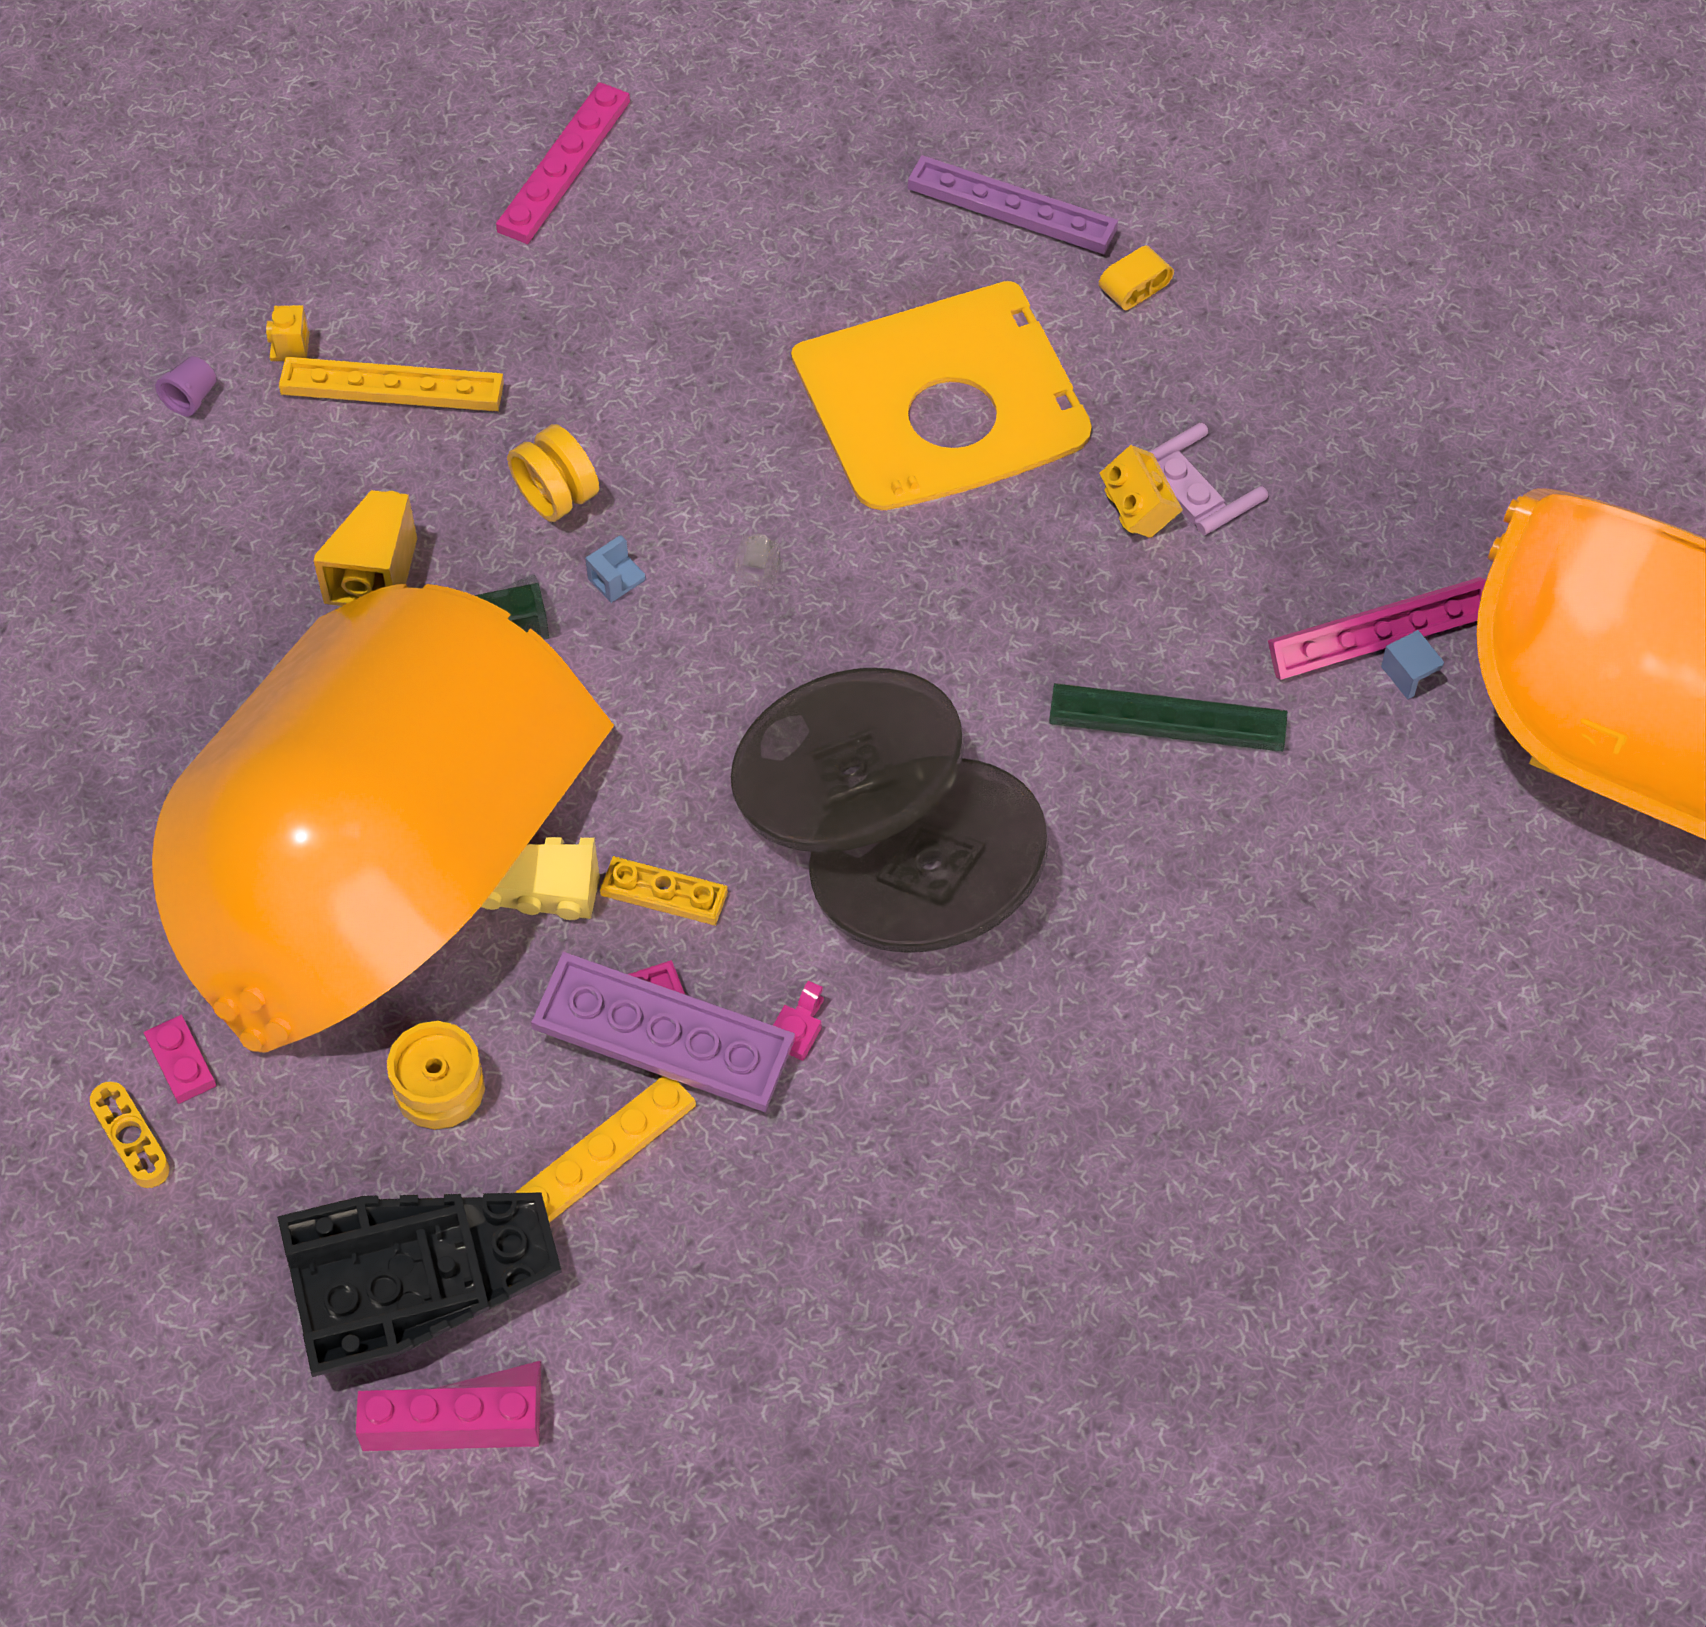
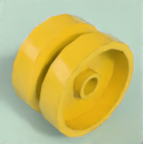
(553, 472)
(436, 1075)

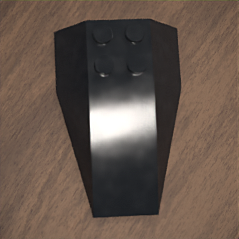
(406, 1269)

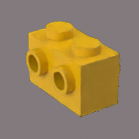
(1140, 492)

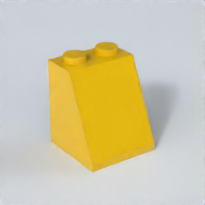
(368, 549)

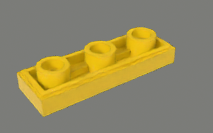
(684, 897)

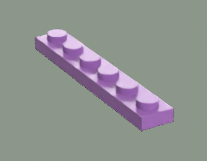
(1013, 204)

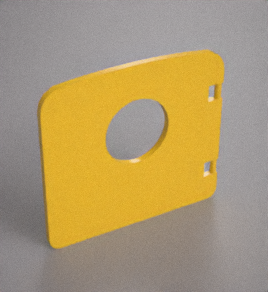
(874, 370)

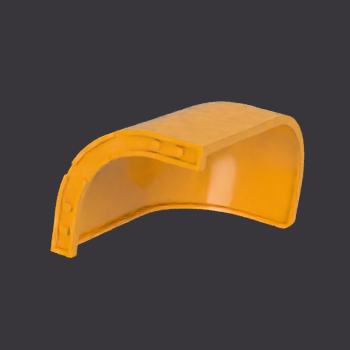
(1605, 625)
(364, 806)

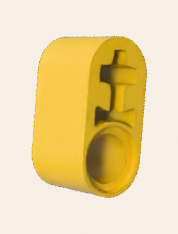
(1136, 277)

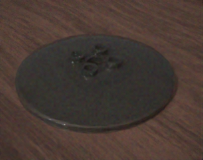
(875, 719)
(990, 855)

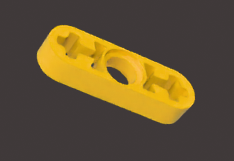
(129, 1117)

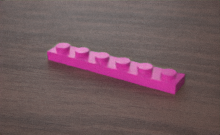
(562, 163)
(1375, 628)

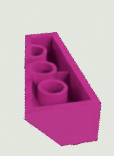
(471, 1413)

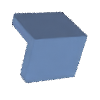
(613, 570)
(1410, 661)

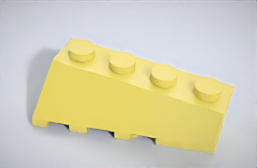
(551, 880)

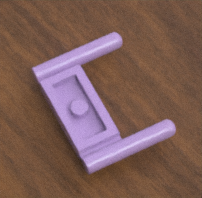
(1196, 496)

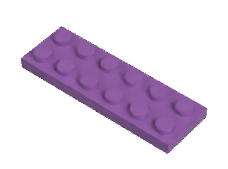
(663, 1031)

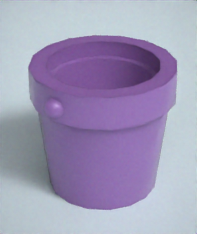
(186, 386)

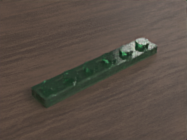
(1168, 717)

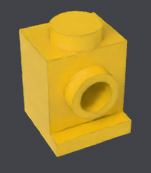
(288, 333)

